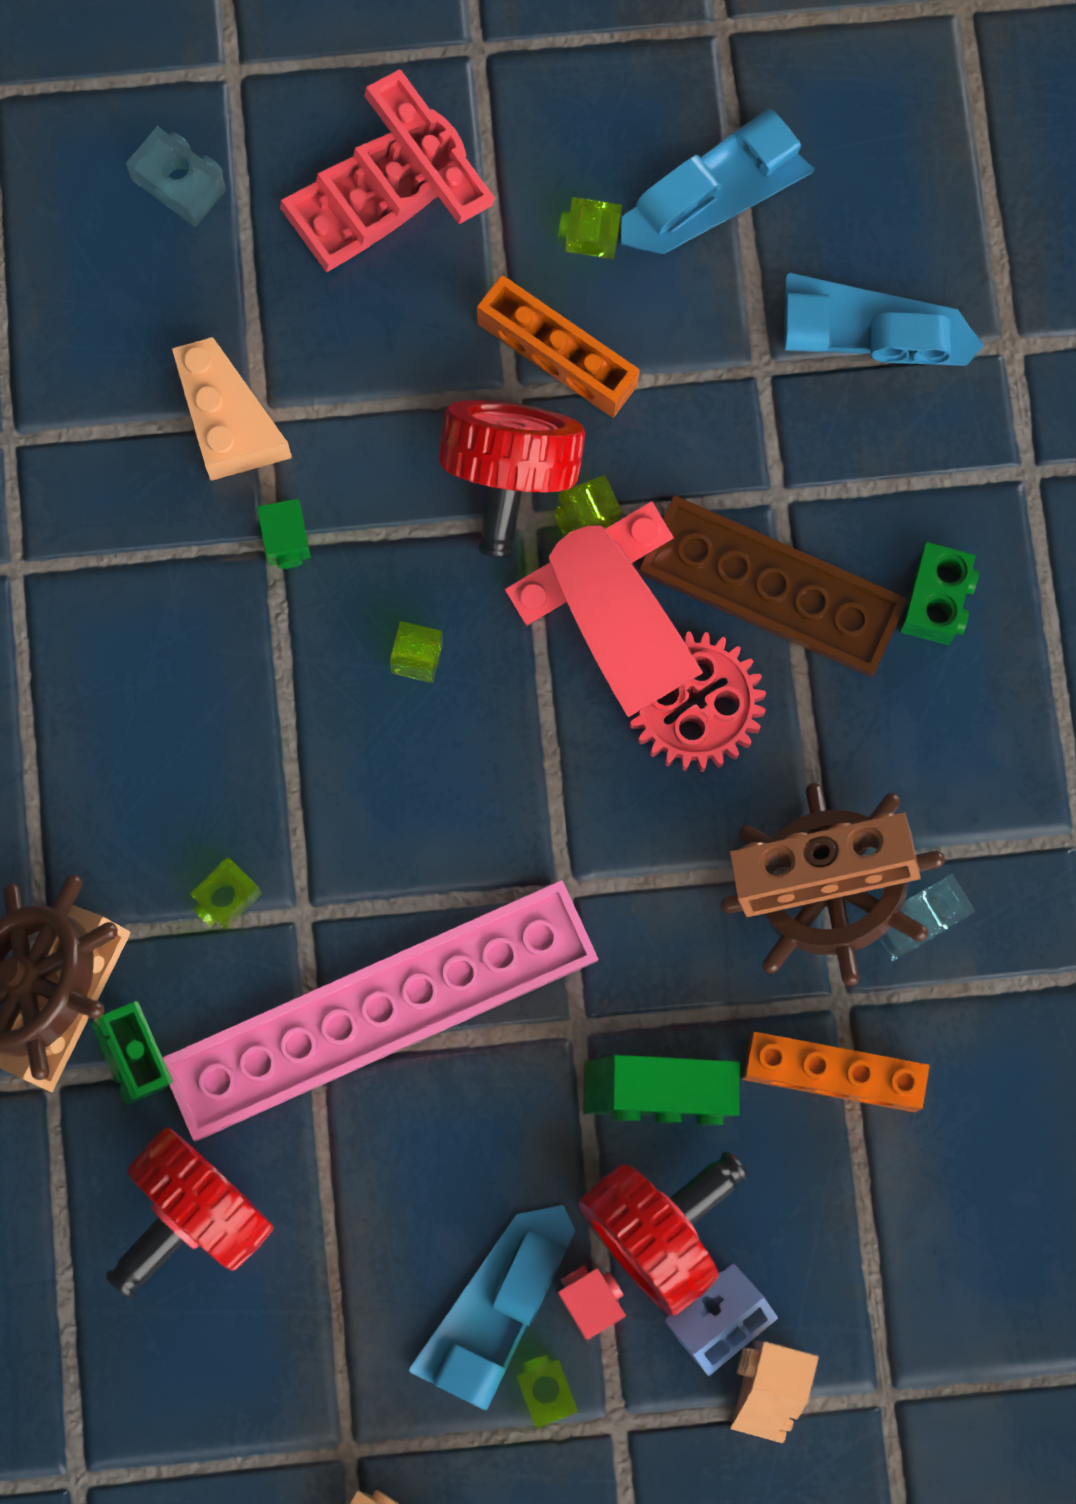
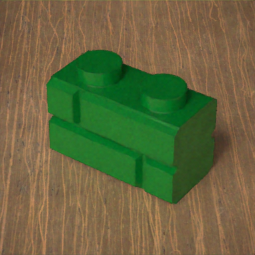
(131, 1053)

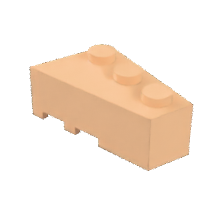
(226, 415)
(772, 1389)

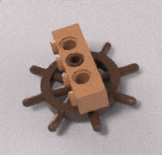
(829, 871)

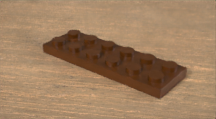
(774, 587)

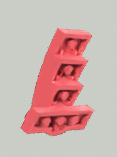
(387, 179)
(613, 606)

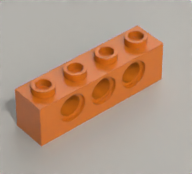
(557, 346)
(835, 1072)

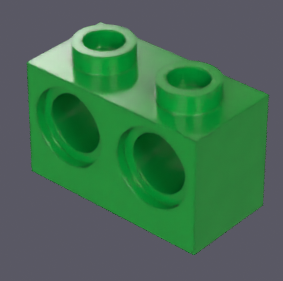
(931, 591)

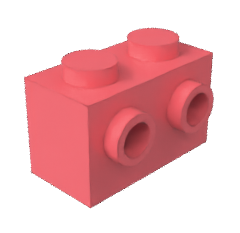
(591, 1300)

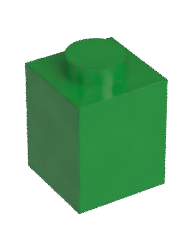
(284, 533)

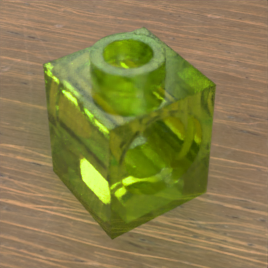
(591, 227)
(587, 505)
(416, 652)
(227, 875)
(548, 1412)

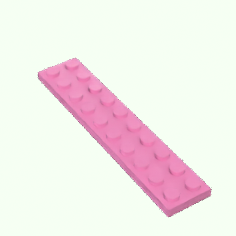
(378, 1010)

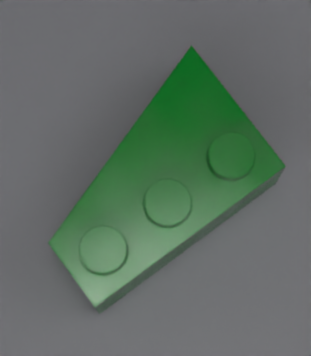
(661, 1089)

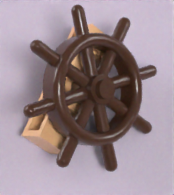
(54, 984)

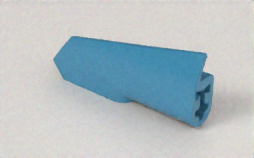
(717, 186)
(862, 321)
(496, 1306)

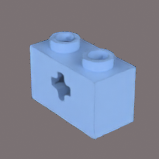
(722, 1320)

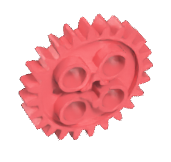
(719, 731)

